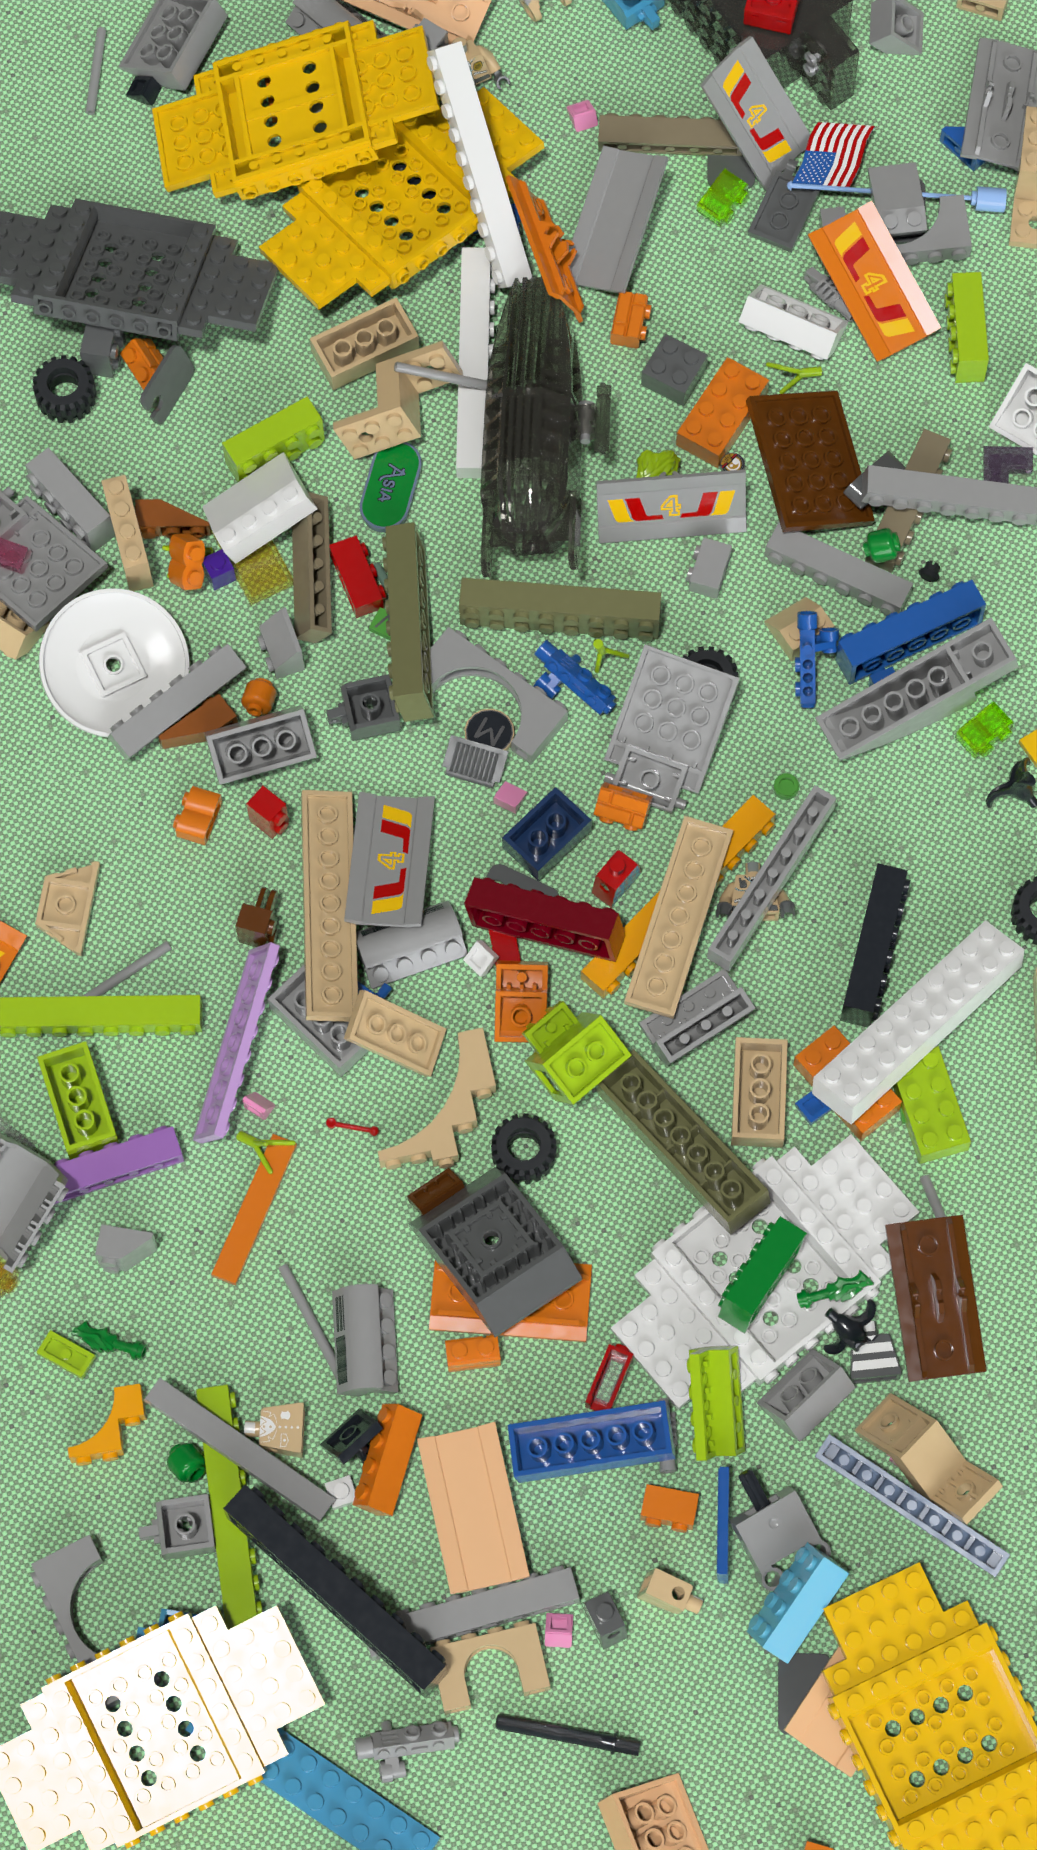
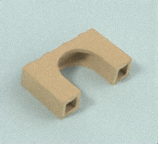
(127, 533)
(518, 1642)

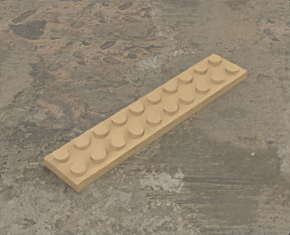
(328, 939)

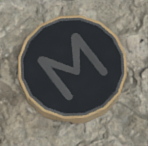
(490, 728)

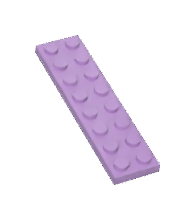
(236, 1043)

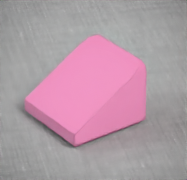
(582, 115)
(509, 797)
(258, 1105)
(558, 1630)

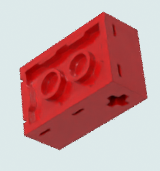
(771, 14)

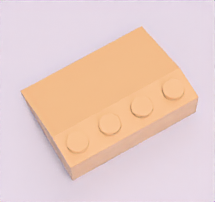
(653, 1817)

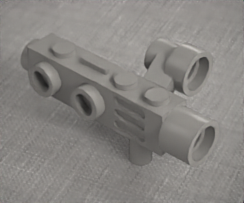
(413, 1739)

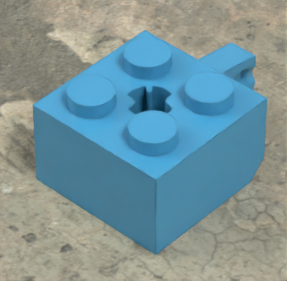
(634, 11)

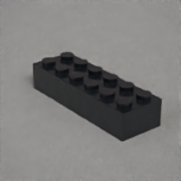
(873, 952)

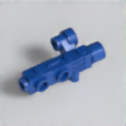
(809, 644)
(578, 679)

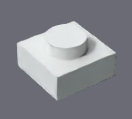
(481, 958)
(342, 1490)

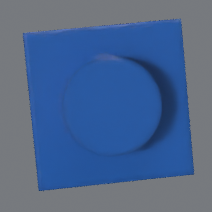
(880, 674)
(812, 1108)

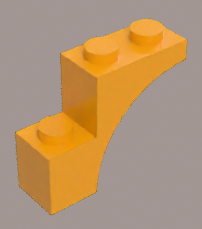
(108, 1442)

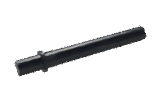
(569, 1735)

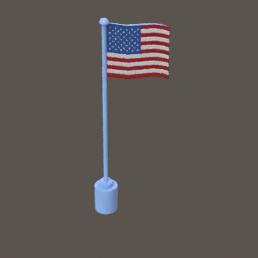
(836, 155)

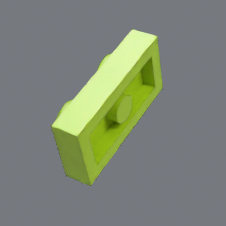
(66, 1354)

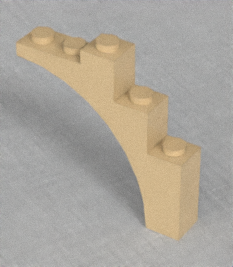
(437, 1139)

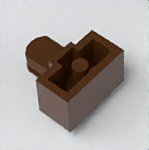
(255, 924)

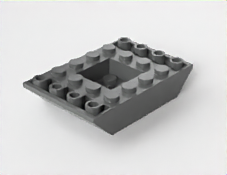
(504, 1278)

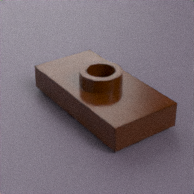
(435, 1191)

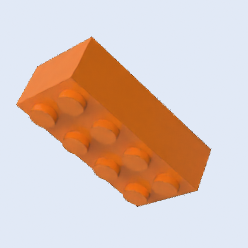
(721, 412)
(823, 1051)

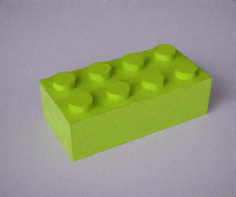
(966, 327)
(287, 431)
(77, 1099)
(932, 1110)

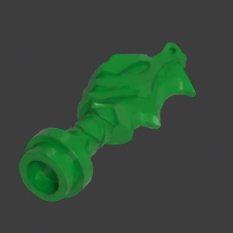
(842, 1289)
(102, 1340)

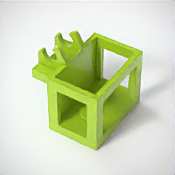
(573, 1051)

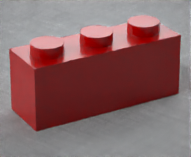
(357, 576)

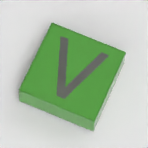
(378, 624)

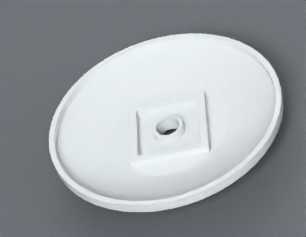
(103, 628)

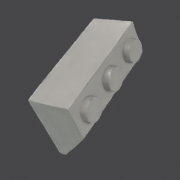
(806, 1394)

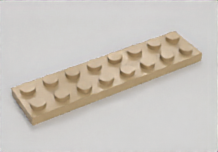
(678, 917)

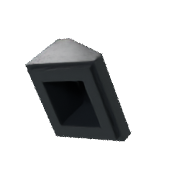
(144, 90)

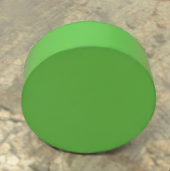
(786, 786)

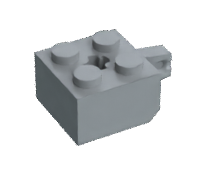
(167, 1530)

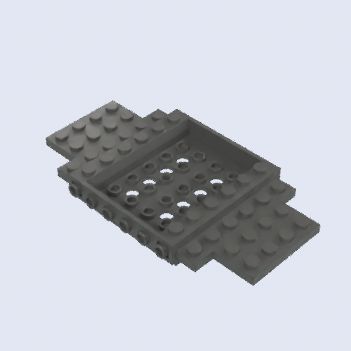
(195, 282)

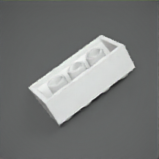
(792, 322)

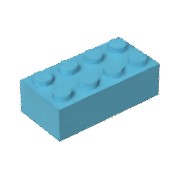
(796, 1602)

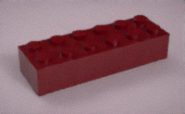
(545, 918)

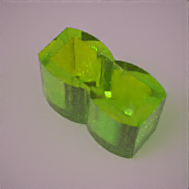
(722, 198)
(984, 730)

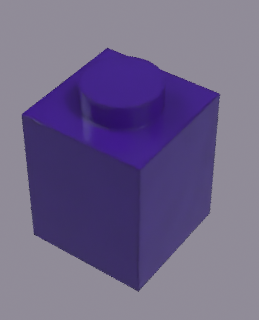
(218, 569)

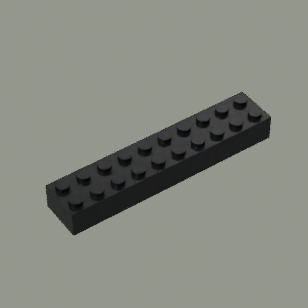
(335, 1591)

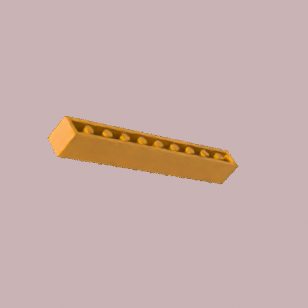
(748, 826)

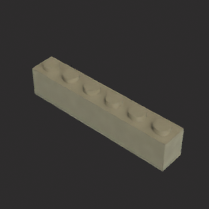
(666, 135)
(927, 457)
(312, 574)

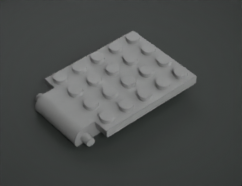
(54, 567)
(669, 727)

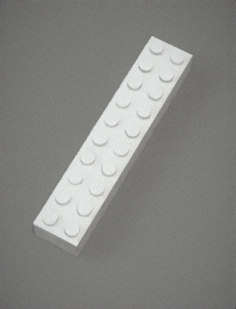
(917, 1022)

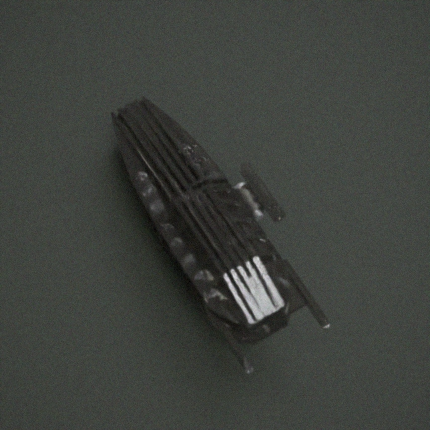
(536, 429)

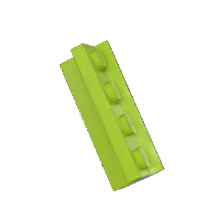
(716, 1402)

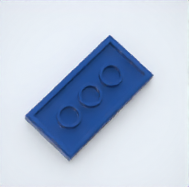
(723, 1525)

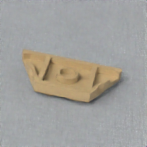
(67, 905)

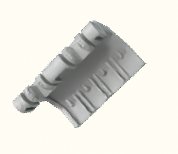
(27, 1196)

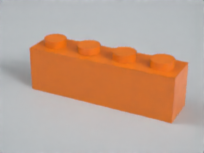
(387, 1460)

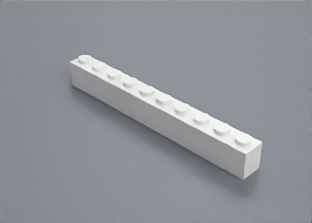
(479, 164)
(473, 357)

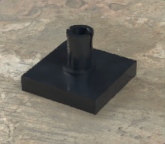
(352, 1437)

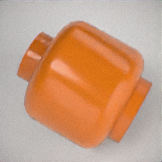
(259, 697)

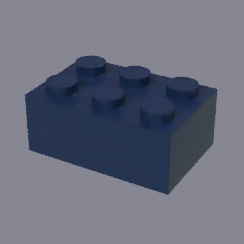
(546, 833)

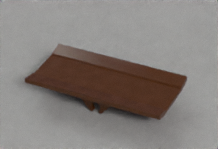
(935, 1298)

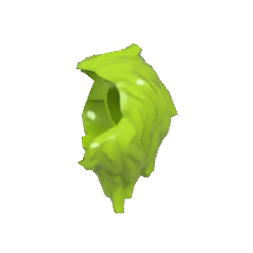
(653, 464)

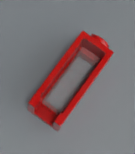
(609, 1378)

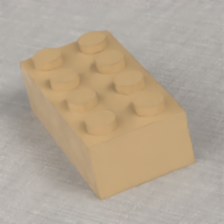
(362, 342)
(759, 1092)

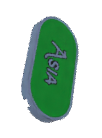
(390, 486)

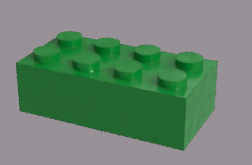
(760, 1274)

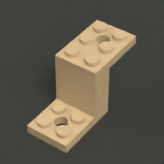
(1025, 190)
(398, 408)
(928, 1458)

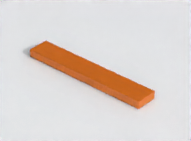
(253, 1213)

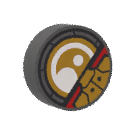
(731, 462)

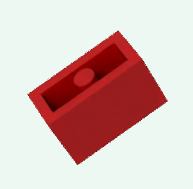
(268, 812)

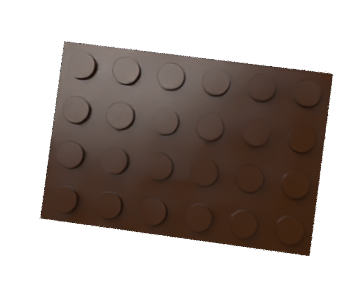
(808, 459)

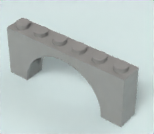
(945, 240)
(540, 716)
(60, 1578)

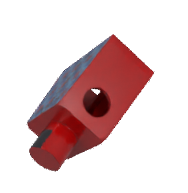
(618, 876)

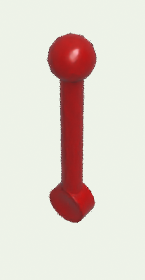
(331, 1123)

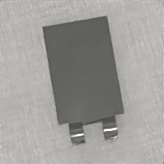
(783, 210)

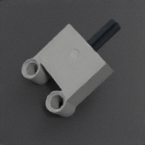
(773, 1528)

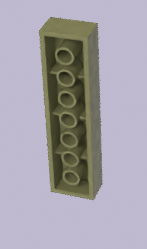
(559, 609)
(408, 622)
(683, 1143)

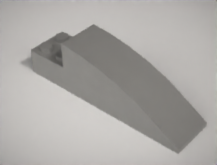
(919, 692)

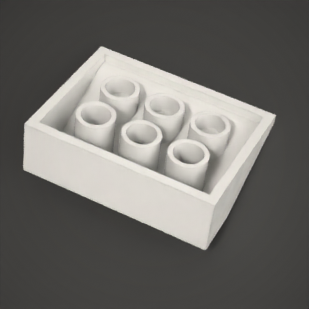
(1018, 412)
(258, 508)

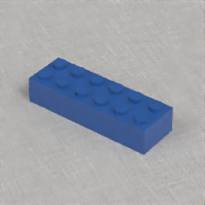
(910, 631)
(591, 1441)

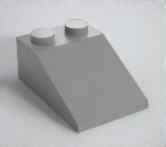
(898, 198)

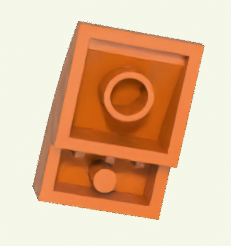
(519, 998)

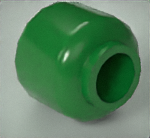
(882, 545)
(186, 1462)

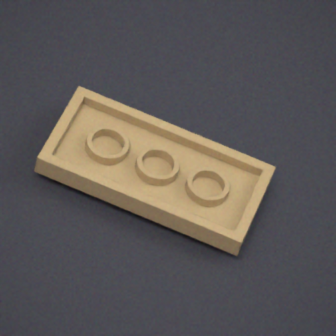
(395, 1033)

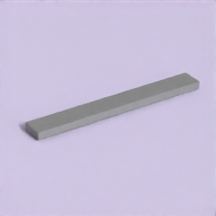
(239, 1449)

